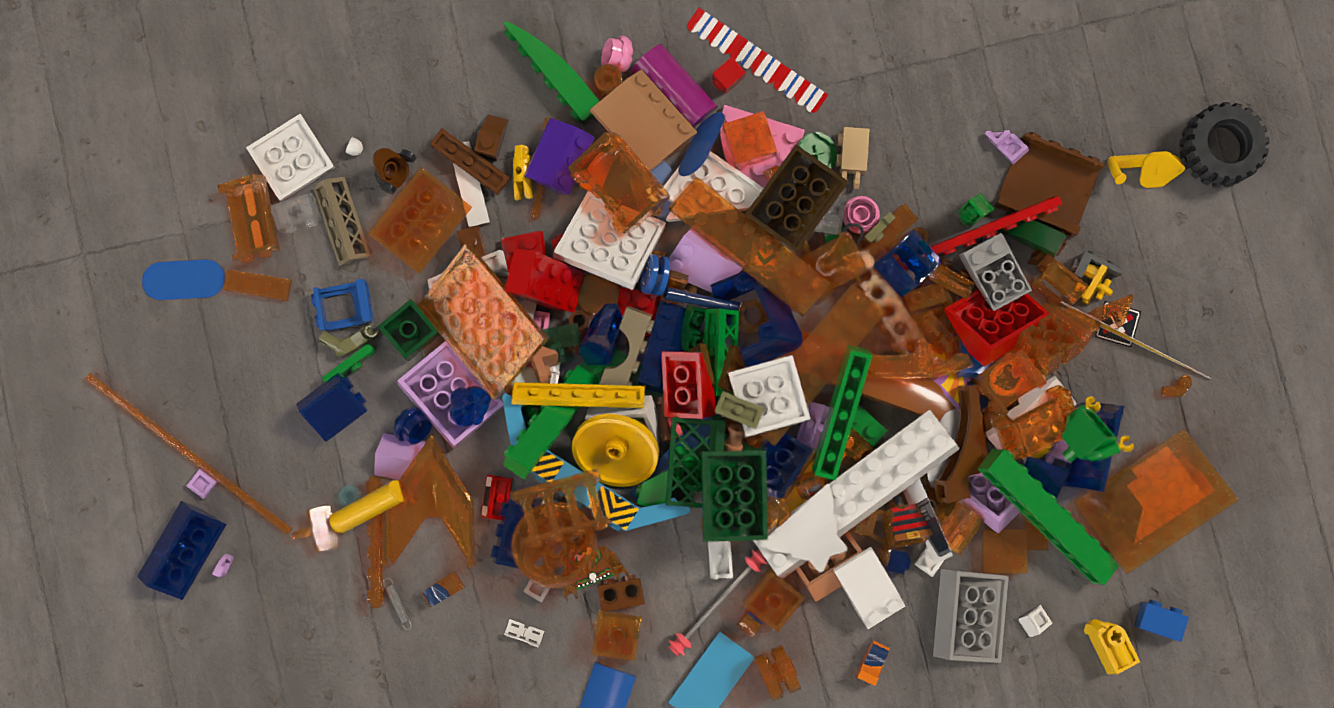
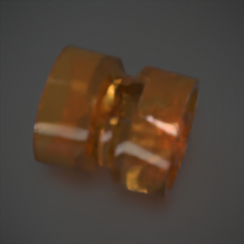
(607, 79)

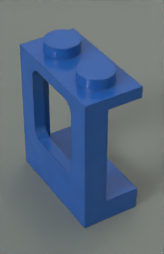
(361, 301)

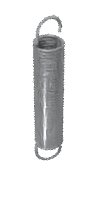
(397, 604)

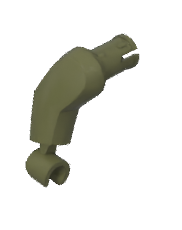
(349, 344)

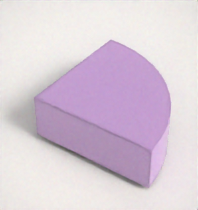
(223, 565)

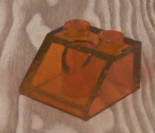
(616, 635)

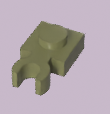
(876, 233)

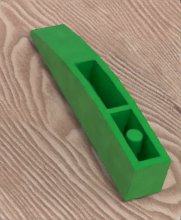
(557, 73)

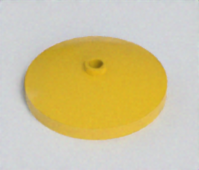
(617, 448)

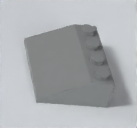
(970, 616)

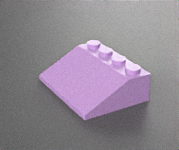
(430, 389)

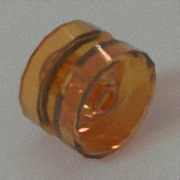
(777, 672)

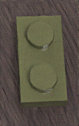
(739, 410)

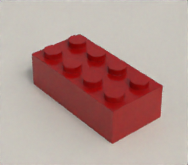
(544, 280)

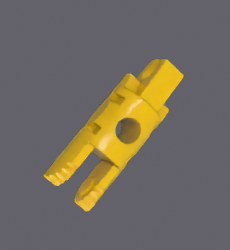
(520, 164)

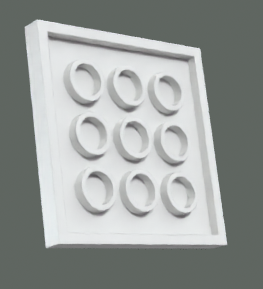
(601, 250)

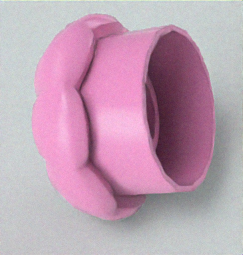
(618, 53)
(861, 211)

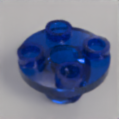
(469, 405)

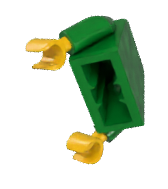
(1089, 436)

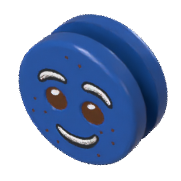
(655, 275)

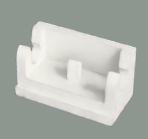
(720, 560)

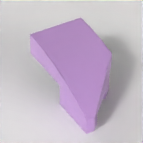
(1008, 144)

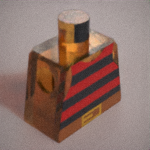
(904, 525)

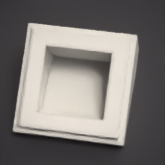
(1035, 621)

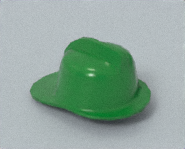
(690, 462)

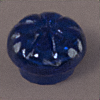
(411, 426)

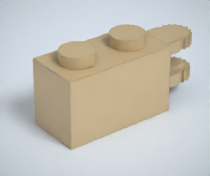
(853, 153)

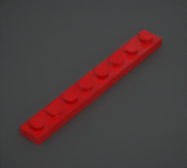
(989, 229)

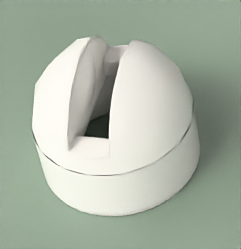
(354, 147)

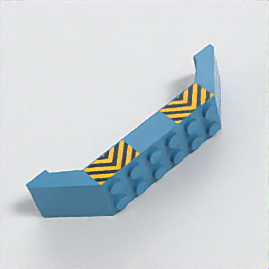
(551, 467)

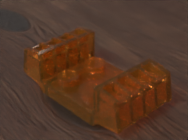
(1037, 427)

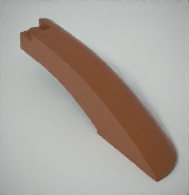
(900, 393)

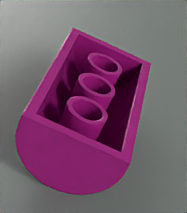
(676, 84)

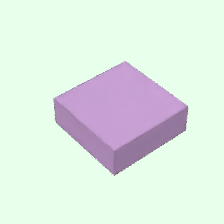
(202, 484)

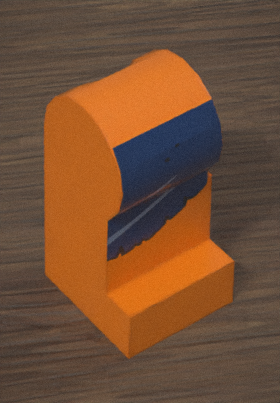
(872, 662)

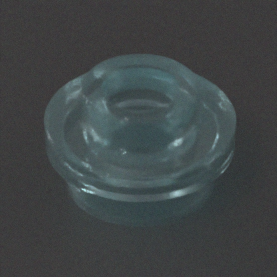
(345, 490)

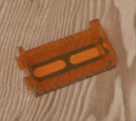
(251, 217)

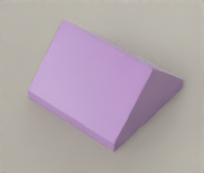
(394, 456)

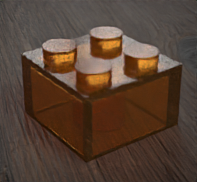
(749, 140)
(773, 599)

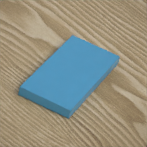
(713, 675)

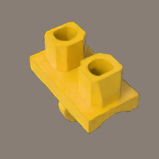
(1096, 274)

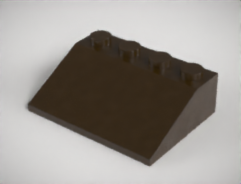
(796, 198)

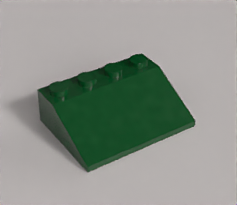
(734, 496)

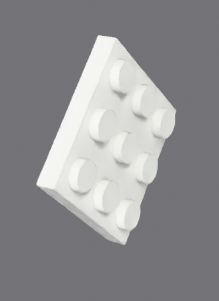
(290, 157)
(776, 389)

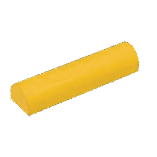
(366, 507)

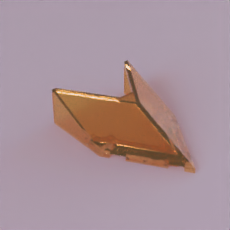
(430, 490)

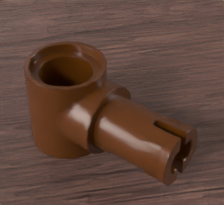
(582, 330)

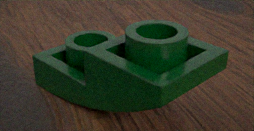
(692, 322)

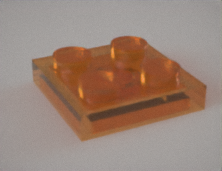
(1004, 551)

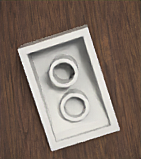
(869, 588)

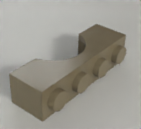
(635, 326)

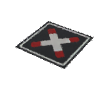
(1129, 328)

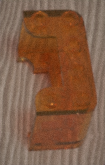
(620, 181)

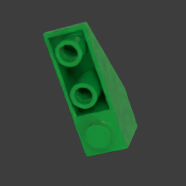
(974, 210)

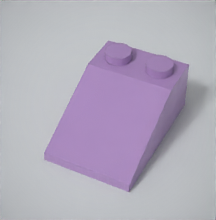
(701, 261)
(990, 503)

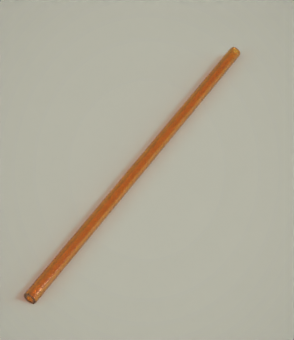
(172, 441)

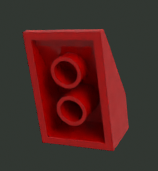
(686, 386)

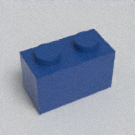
(1161, 621)

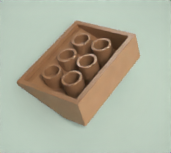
(644, 120)

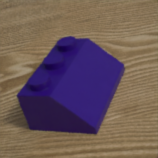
(554, 153)

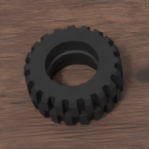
(1246, 129)

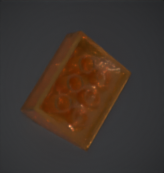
(419, 219)

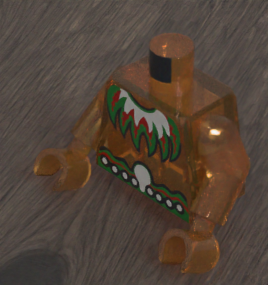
(604, 566)

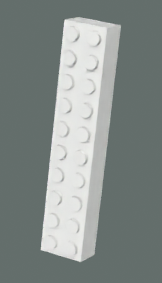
(878, 479)

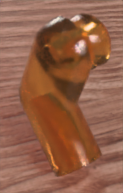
(1179, 388)

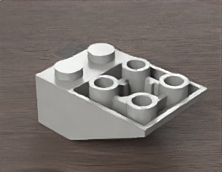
(995, 271)

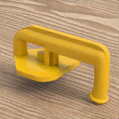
(1156, 169)

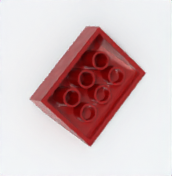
(989, 332)

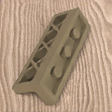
(336, 221)

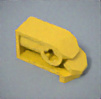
(1111, 646)

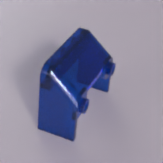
(775, 336)

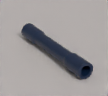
(685, 297)

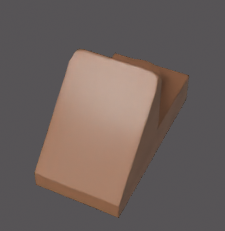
(542, 361)

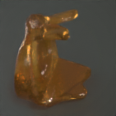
(763, 317)
(777, 512)

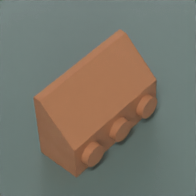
(823, 583)

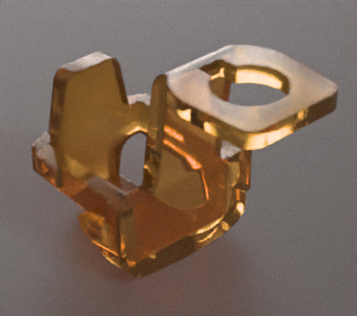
(866, 530)

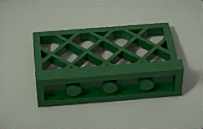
(716, 444)

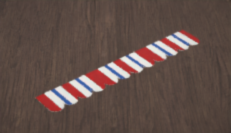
(757, 59)

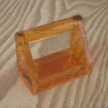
(1062, 281)

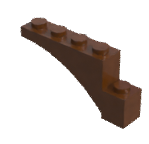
(970, 438)

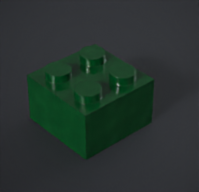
(409, 330)

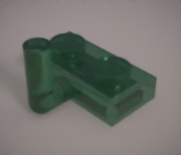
(562, 337)

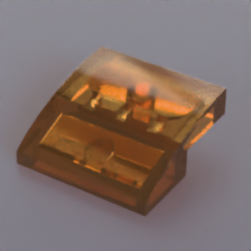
(957, 524)

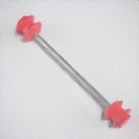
(682, 641)

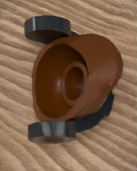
(391, 168)

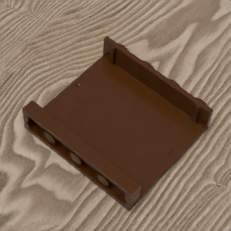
(1050, 172)

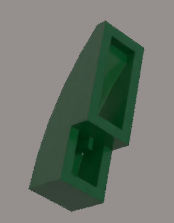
(1036, 236)

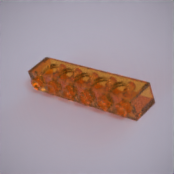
(901, 316)

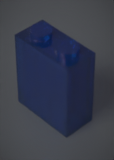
(332, 406)

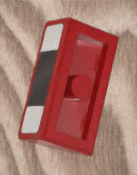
(496, 491)

